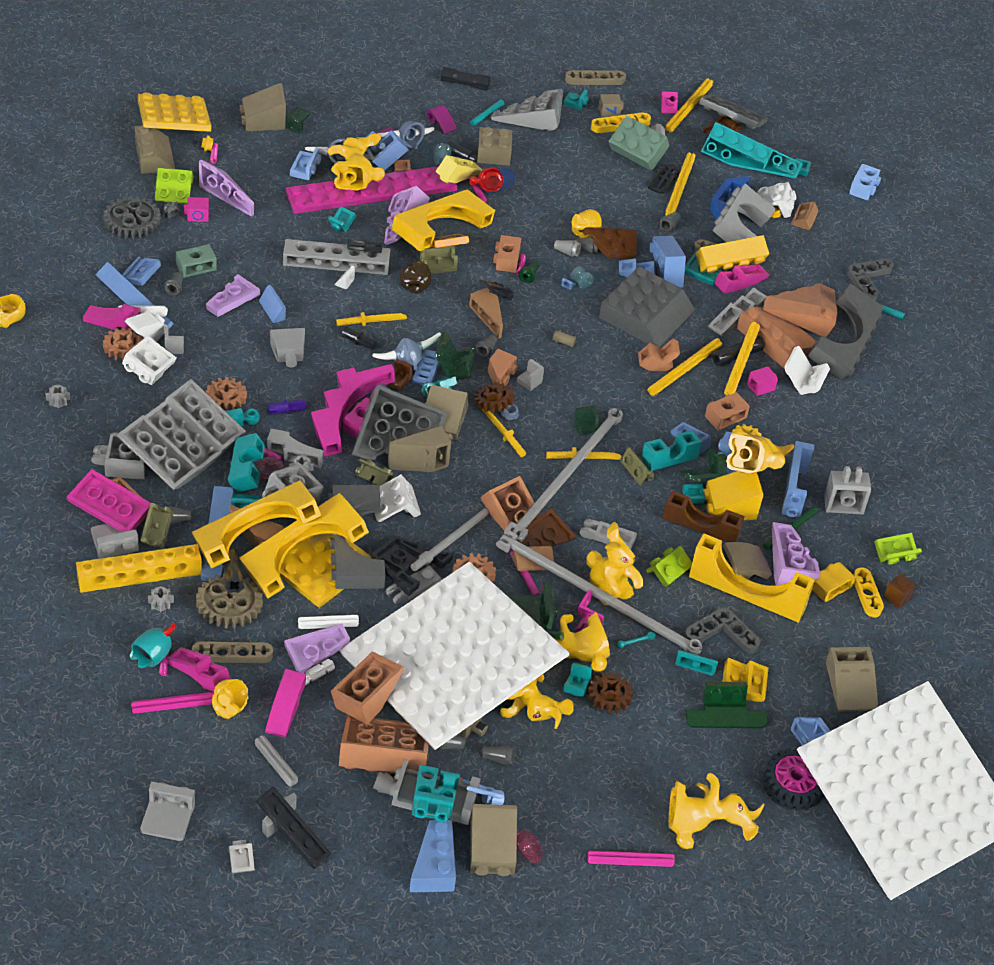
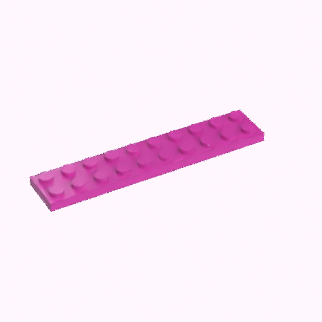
(326, 196)

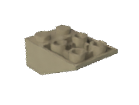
(420, 451)
(852, 678)

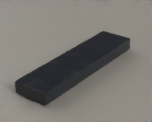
(293, 827)

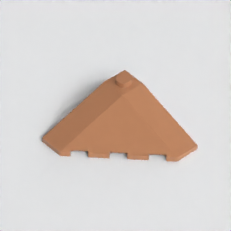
(806, 307)

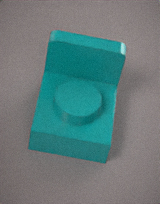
(576, 101)

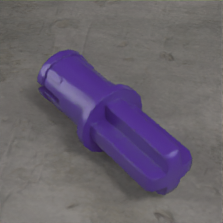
(286, 407)

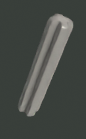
(276, 761)

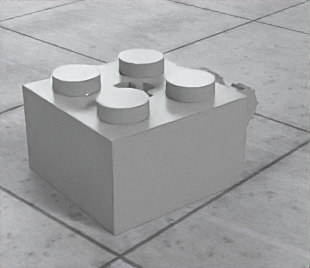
(119, 459)
(290, 475)
(847, 491)

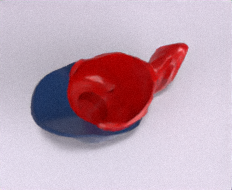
(494, 179)

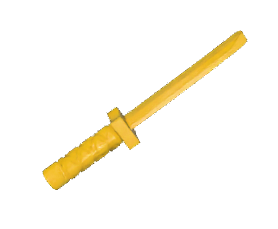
(373, 318)
(508, 435)
(592, 455)

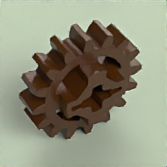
(494, 397)
(610, 692)

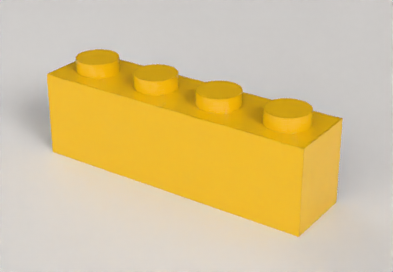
(732, 254)

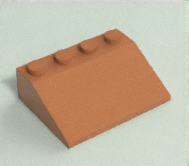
(777, 334)
(381, 745)

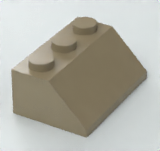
(153, 149)

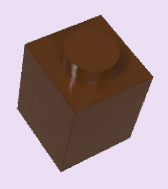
(899, 590)

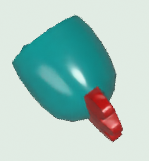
(155, 643)

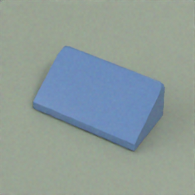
(273, 305)

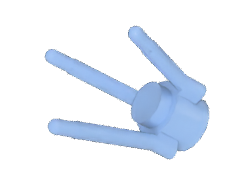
(489, 794)

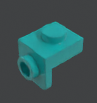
(342, 219)
(578, 680)

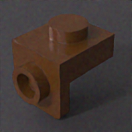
(402, 373)

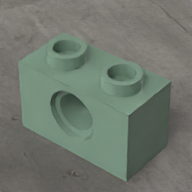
(196, 260)

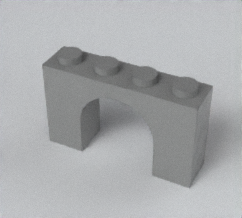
(747, 202)

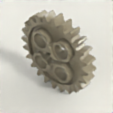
(228, 607)

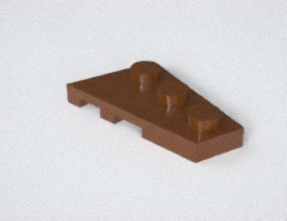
(548, 531)

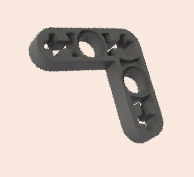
(859, 273)
(726, 625)

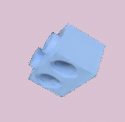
(865, 182)

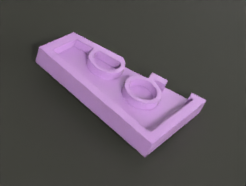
(233, 296)
(316, 646)

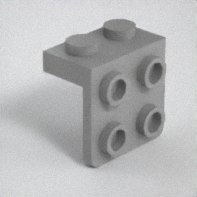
(112, 542)
(168, 811)

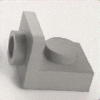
(241, 857)

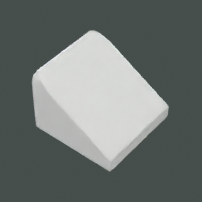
(346, 279)

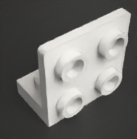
(396, 496)

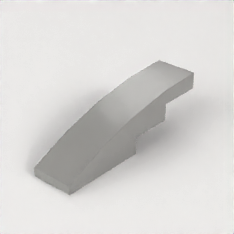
(729, 317)

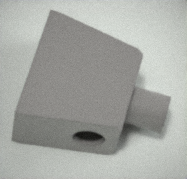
(288, 345)

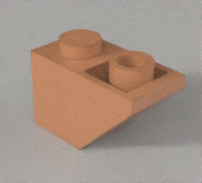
(501, 367)

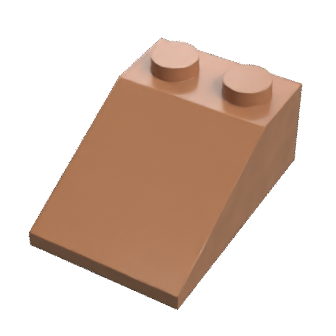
(508, 502)
(367, 687)

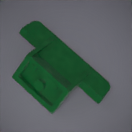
(725, 708)

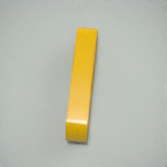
(870, 585)

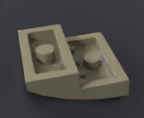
(747, 559)

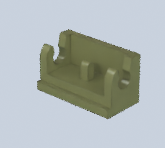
(440, 259)
(157, 526)

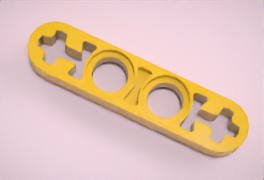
(603, 125)

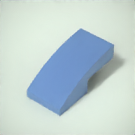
(626, 267)

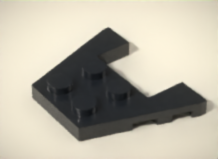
(398, 557)

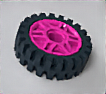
(791, 781)

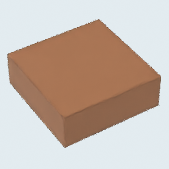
(401, 165)

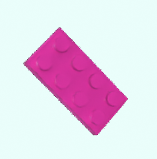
(109, 502)

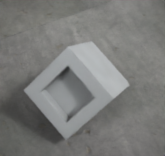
(174, 344)
(531, 377)

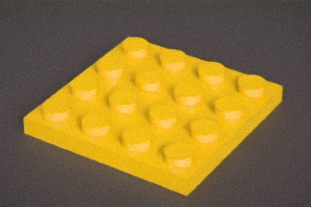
(174, 112)
(309, 568)

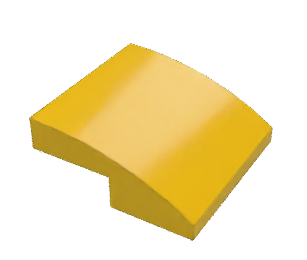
(752, 673)

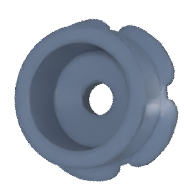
(510, 413)

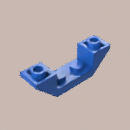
(725, 190)

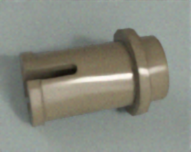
(564, 338)

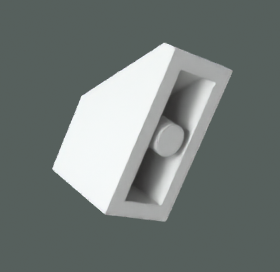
(148, 325)

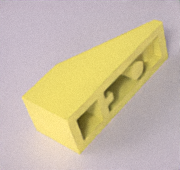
(457, 169)

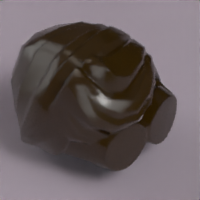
(416, 274)

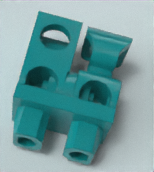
(435, 800)

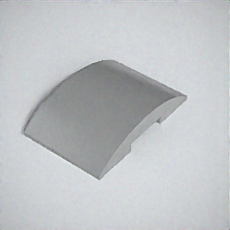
(182, 435)

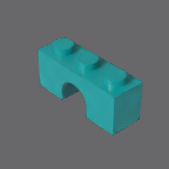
(684, 449)
(243, 473)

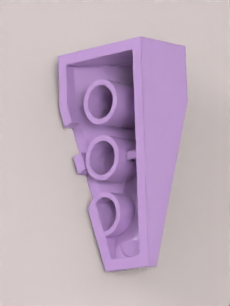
(400, 203)
(790, 555)

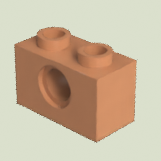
(508, 253)
(727, 411)

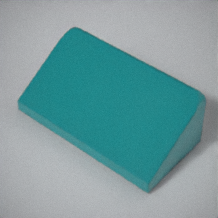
(242, 500)
(696, 663)

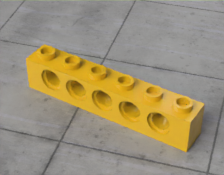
(139, 568)

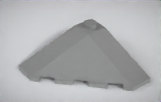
(534, 112)

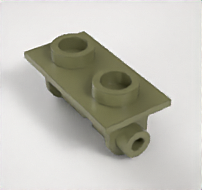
(636, 467)
(369, 469)

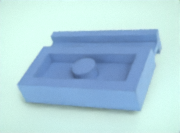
(141, 270)

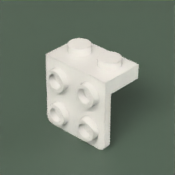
(781, 195)
(803, 375)

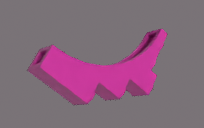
(340, 400)

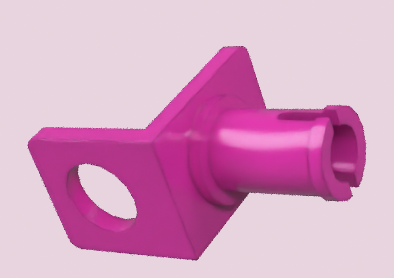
(669, 102)
(585, 612)

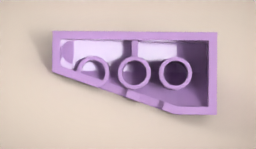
(224, 187)

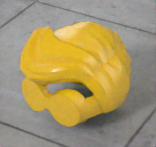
(587, 218)
(11, 309)
(229, 697)

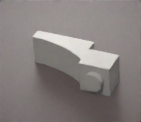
(282, 443)

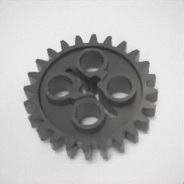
(132, 217)

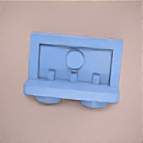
(305, 164)

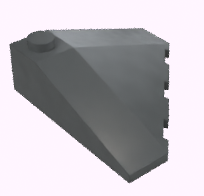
(391, 418)

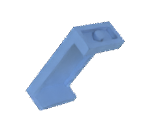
(799, 463)

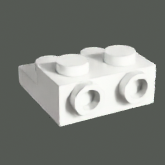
(148, 360)

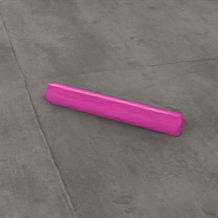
(172, 702)
(630, 858)

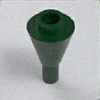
(528, 273)

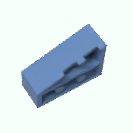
(669, 259)
(436, 860)

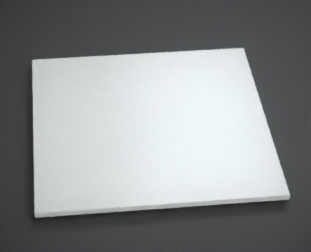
(460, 653)
(905, 788)

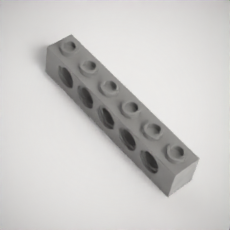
(334, 257)

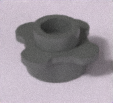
(171, 209)

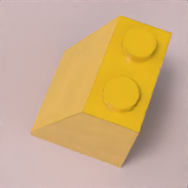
(734, 492)

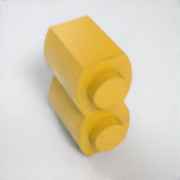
(833, 581)

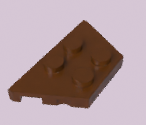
(614, 242)

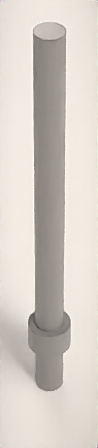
(427, 557)

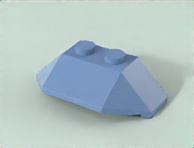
(808, 728)

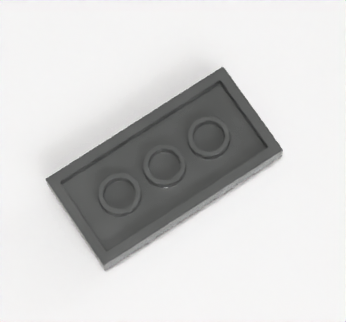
(736, 112)

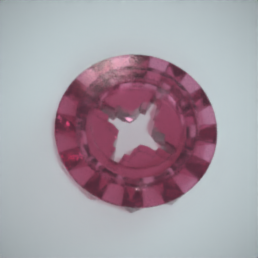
(270, 463)
(529, 846)

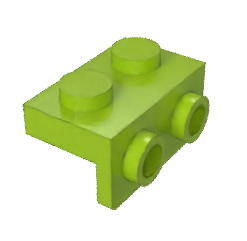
(896, 548)
(671, 565)

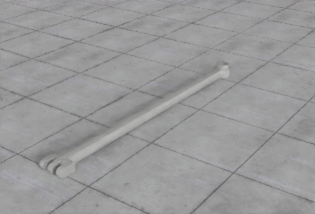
(520, 527)
(509, 541)

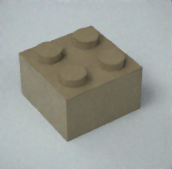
(494, 146)

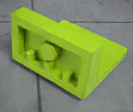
(173, 185)

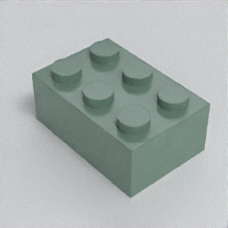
(639, 143)

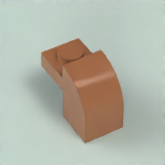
(658, 358)

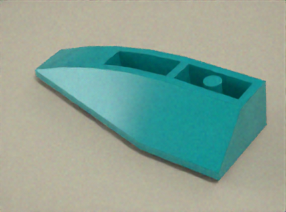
(747, 153)

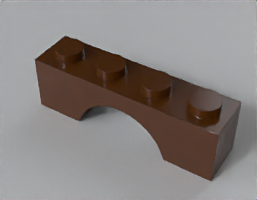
(723, 526)

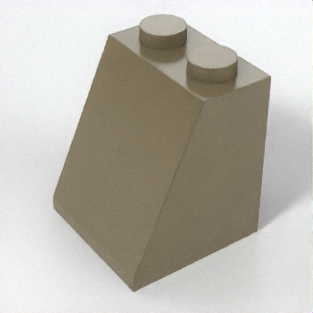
(264, 109)
(452, 402)
(493, 839)

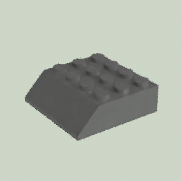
(647, 307)

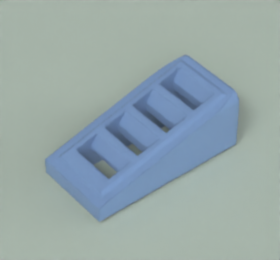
(428, 358)
(705, 438)

